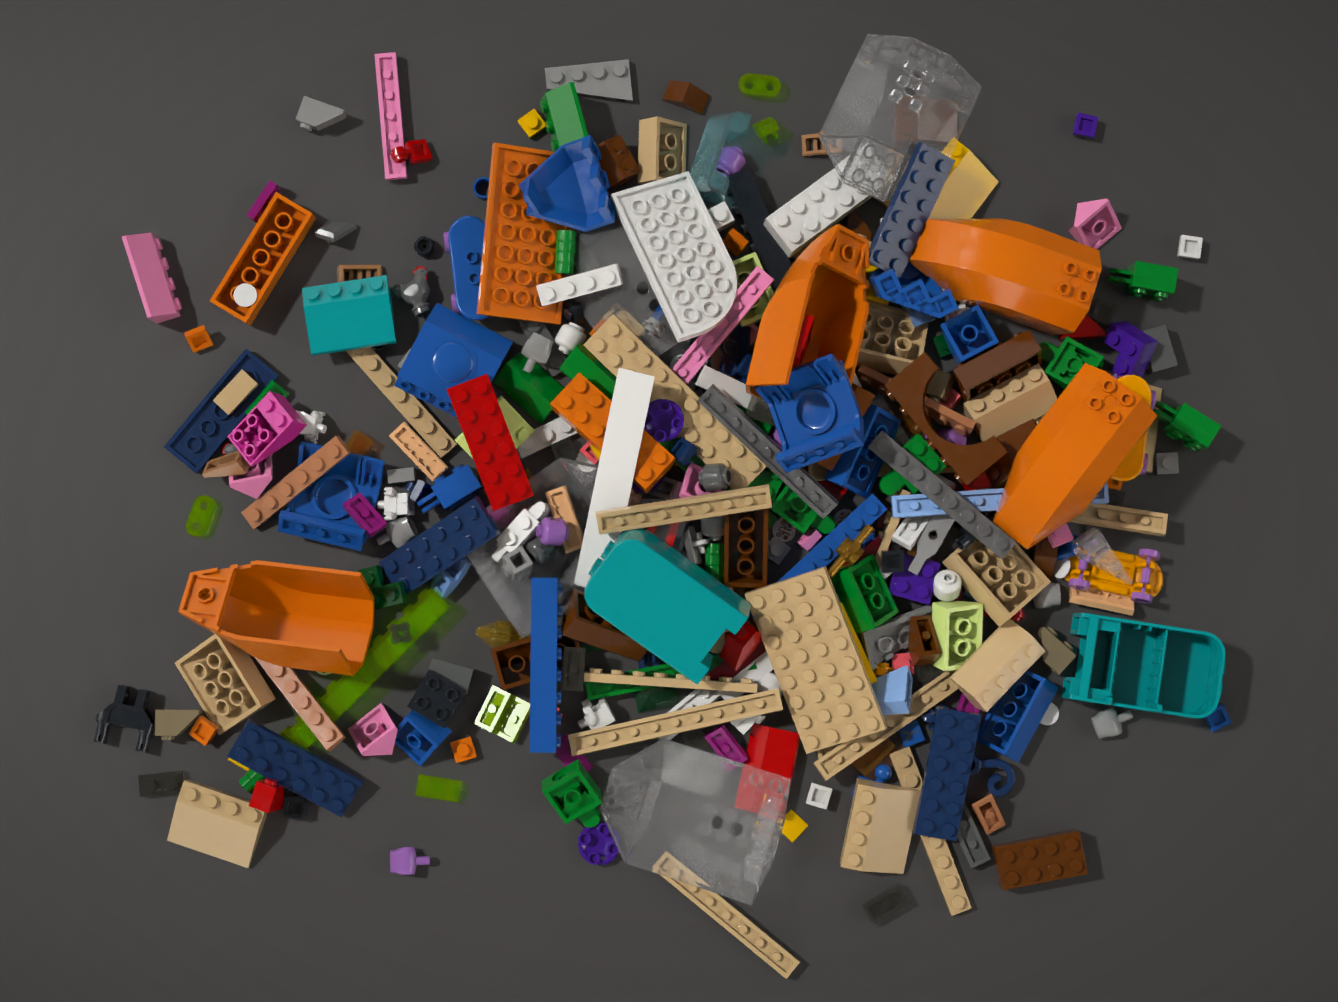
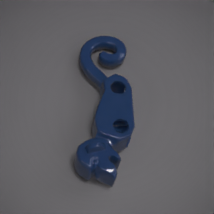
(930, 716)

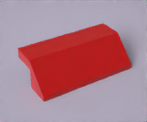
(773, 750)

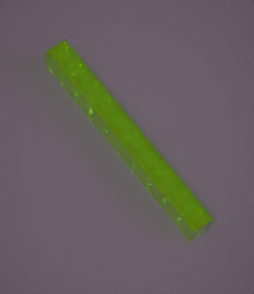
(379, 659)

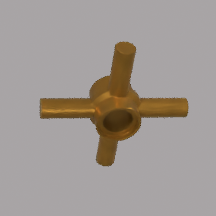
(850, 550)

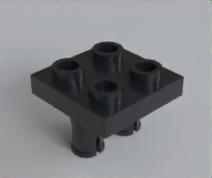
(436, 698)

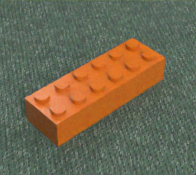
(264, 256)
(588, 412)

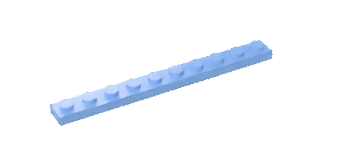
(982, 500)

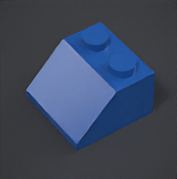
(968, 335)
(419, 737)

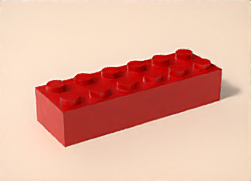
(490, 442)

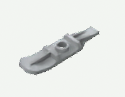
(928, 547)

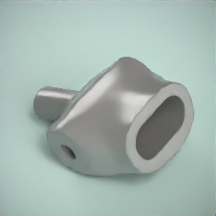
(537, 350)
(399, 532)
(1048, 596)
(1108, 722)

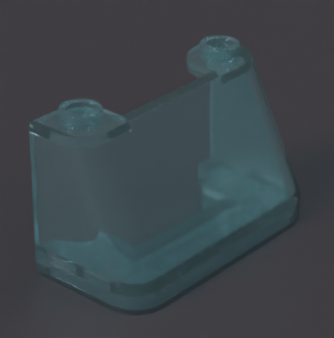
(719, 128)

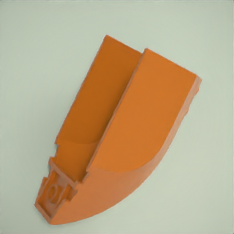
(1011, 270)
(823, 283)
(1071, 455)
(286, 613)

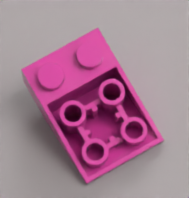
(266, 428)

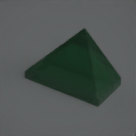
(656, 698)

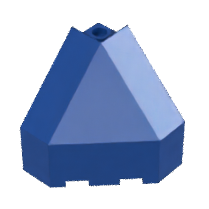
(570, 188)
(913, 291)

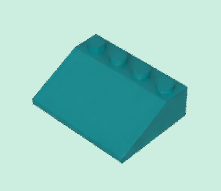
(349, 315)

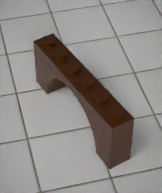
(910, 390)

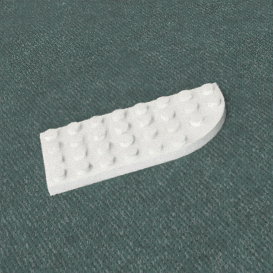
(679, 252)

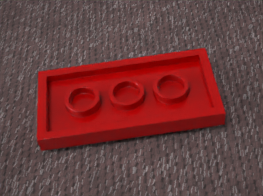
(804, 340)

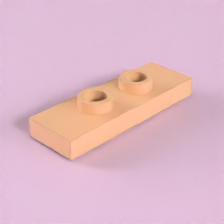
(418, 451)
(562, 507)
(1102, 600)

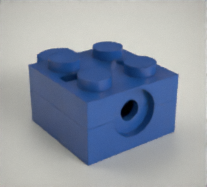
(452, 489)

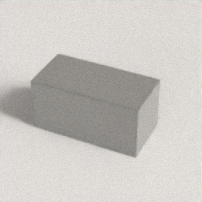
(401, 475)

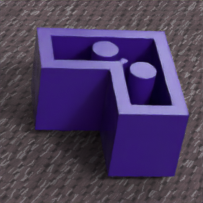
(1133, 346)

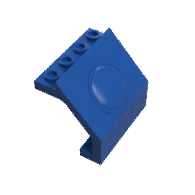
(447, 354)
(814, 413)
(319, 508)

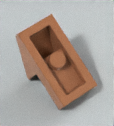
(988, 814)

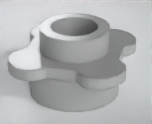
(652, 327)

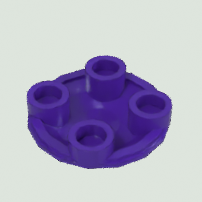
(664, 420)
(597, 845)

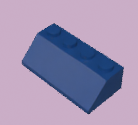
(860, 466)
(1017, 715)

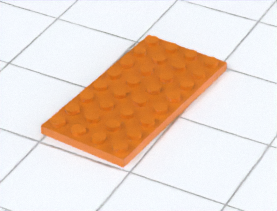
(515, 245)

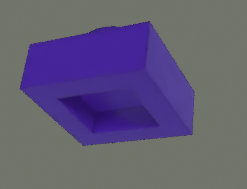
(1085, 125)

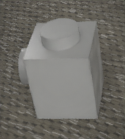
(517, 564)

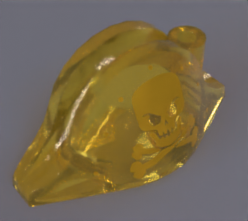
(498, 633)

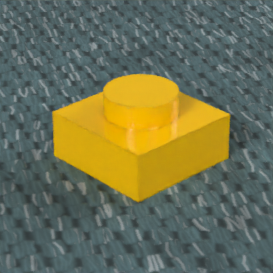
(532, 123)

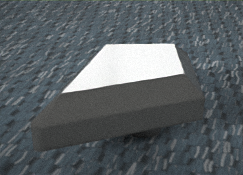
(333, 231)

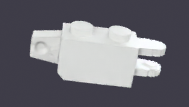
(520, 530)

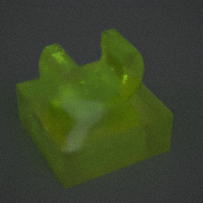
(766, 127)

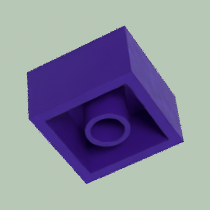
(911, 586)

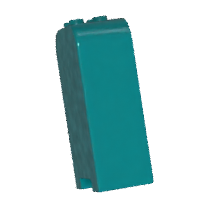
(663, 601)
(1146, 666)

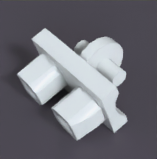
(694, 545)

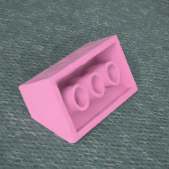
(152, 277)

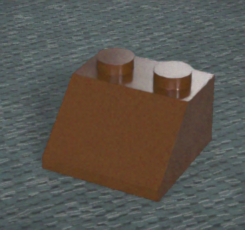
(617, 162)

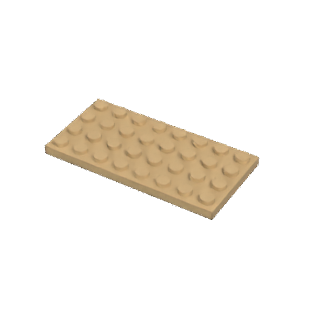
(816, 660)

